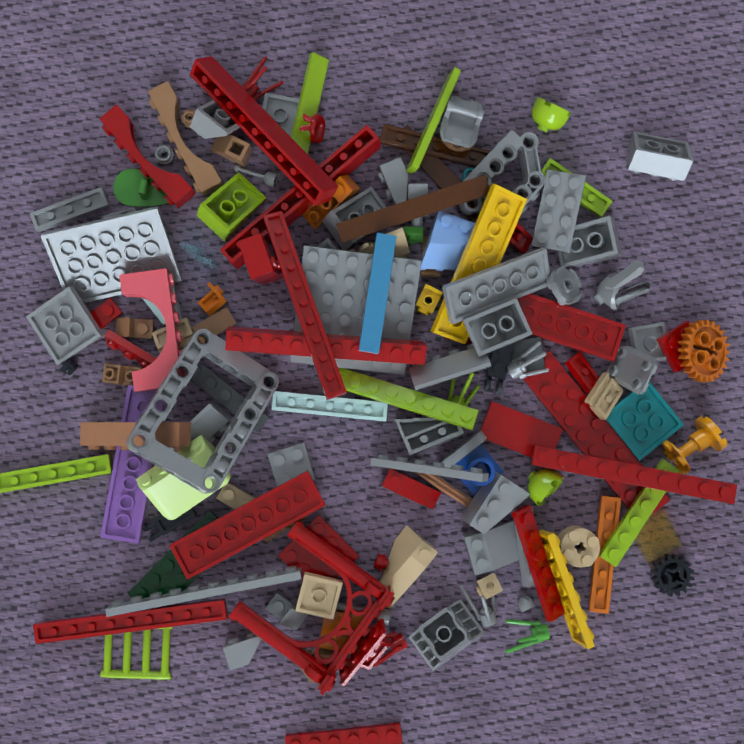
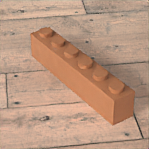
(115, 434)

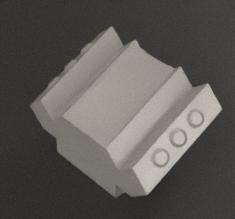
(446, 634)

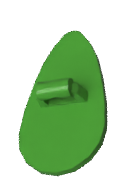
(136, 190)

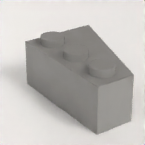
(493, 503)

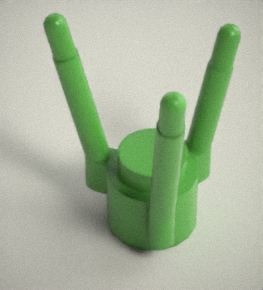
(538, 634)

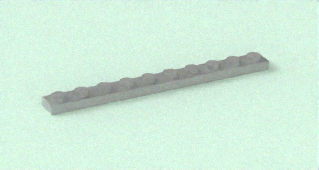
(196, 592)

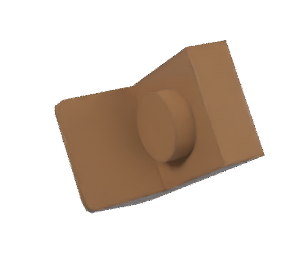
(134, 328)

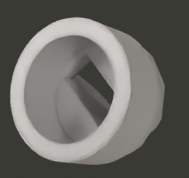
(525, 603)

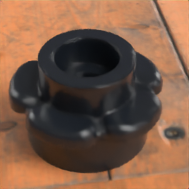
(69, 367)

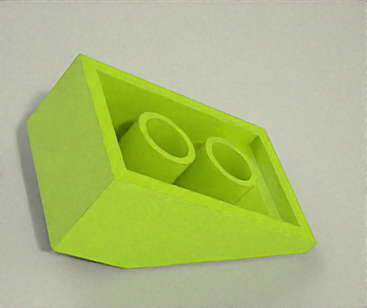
(230, 206)

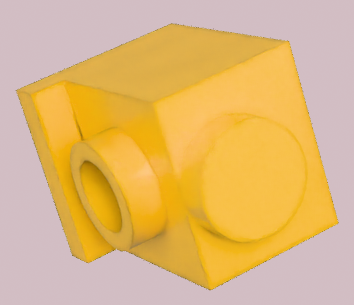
(434, 294)

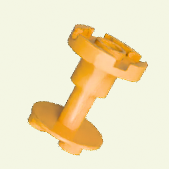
(705, 436)

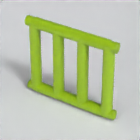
(145, 673)

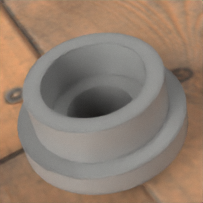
(158, 155)

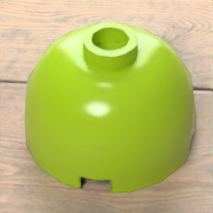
(548, 115)
(543, 484)

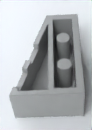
(426, 433)

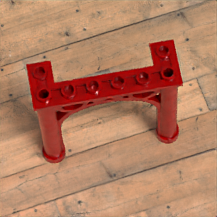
(292, 648)

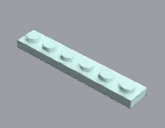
(332, 407)

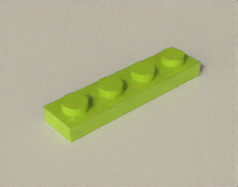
(591, 198)

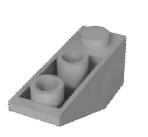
(395, 179)

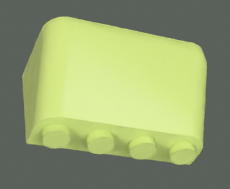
(169, 493)

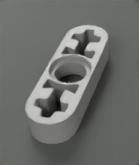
(465, 448)

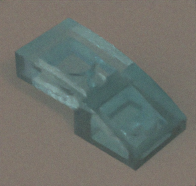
(195, 253)

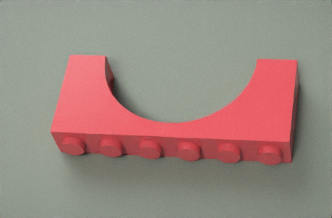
(156, 288)

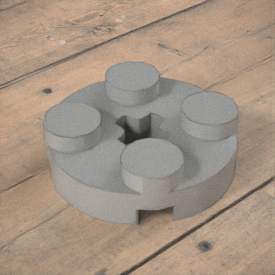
(565, 294)

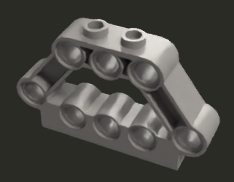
(529, 167)

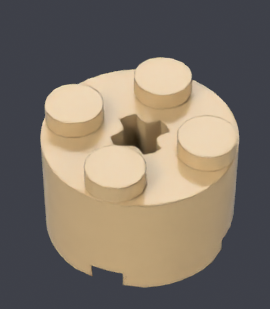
(588, 550)

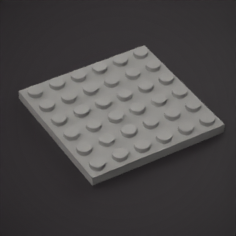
(340, 291)

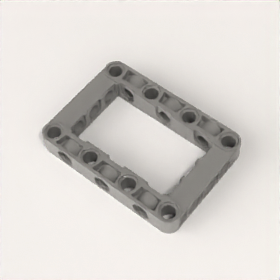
(235, 434)

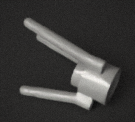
(518, 367)
(487, 614)

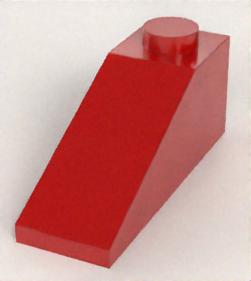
(410, 488)

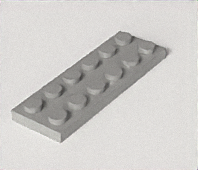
(496, 285)

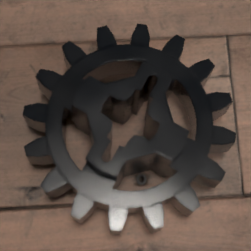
(677, 566)

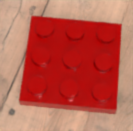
(298, 556)

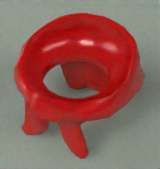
(316, 127)

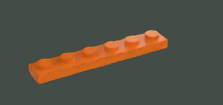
(601, 569)

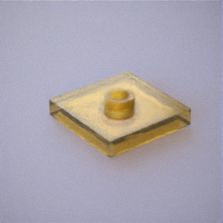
(657, 537)

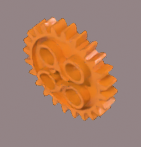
(709, 339)

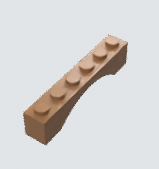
(168, 105)

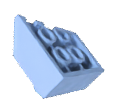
(446, 242)

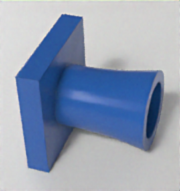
(479, 458)

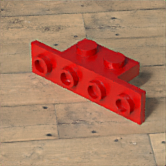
(367, 652)

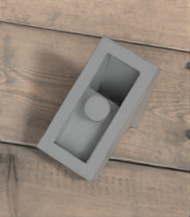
(285, 611)

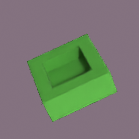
(414, 234)

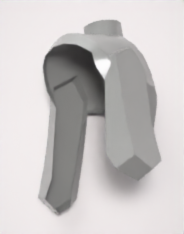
(611, 284)

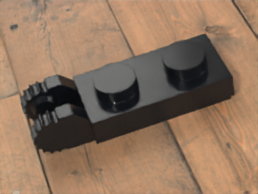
(499, 361)
(165, 525)

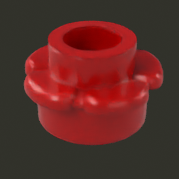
(381, 562)

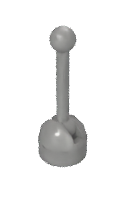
(269, 177)

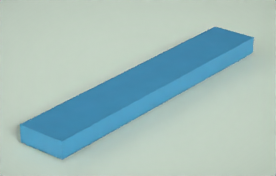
(377, 293)

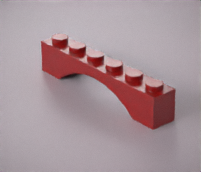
(173, 185)

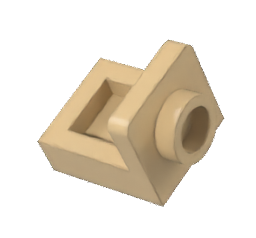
(488, 586)

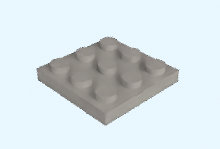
(65, 325)

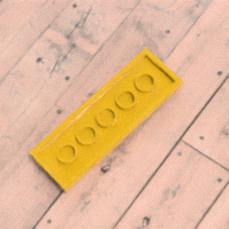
(574, 615)

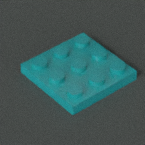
(643, 421)

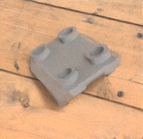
(461, 122)
(632, 369)

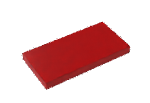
(518, 430)

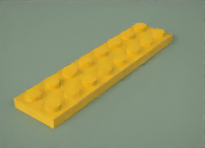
(483, 249)

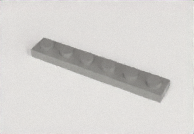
(436, 468)

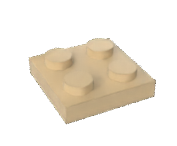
(319, 595)

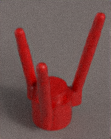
(250, 85)
(397, 644)

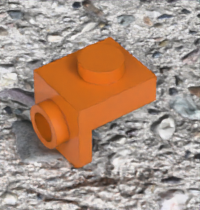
(213, 300)

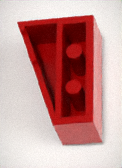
(260, 259)

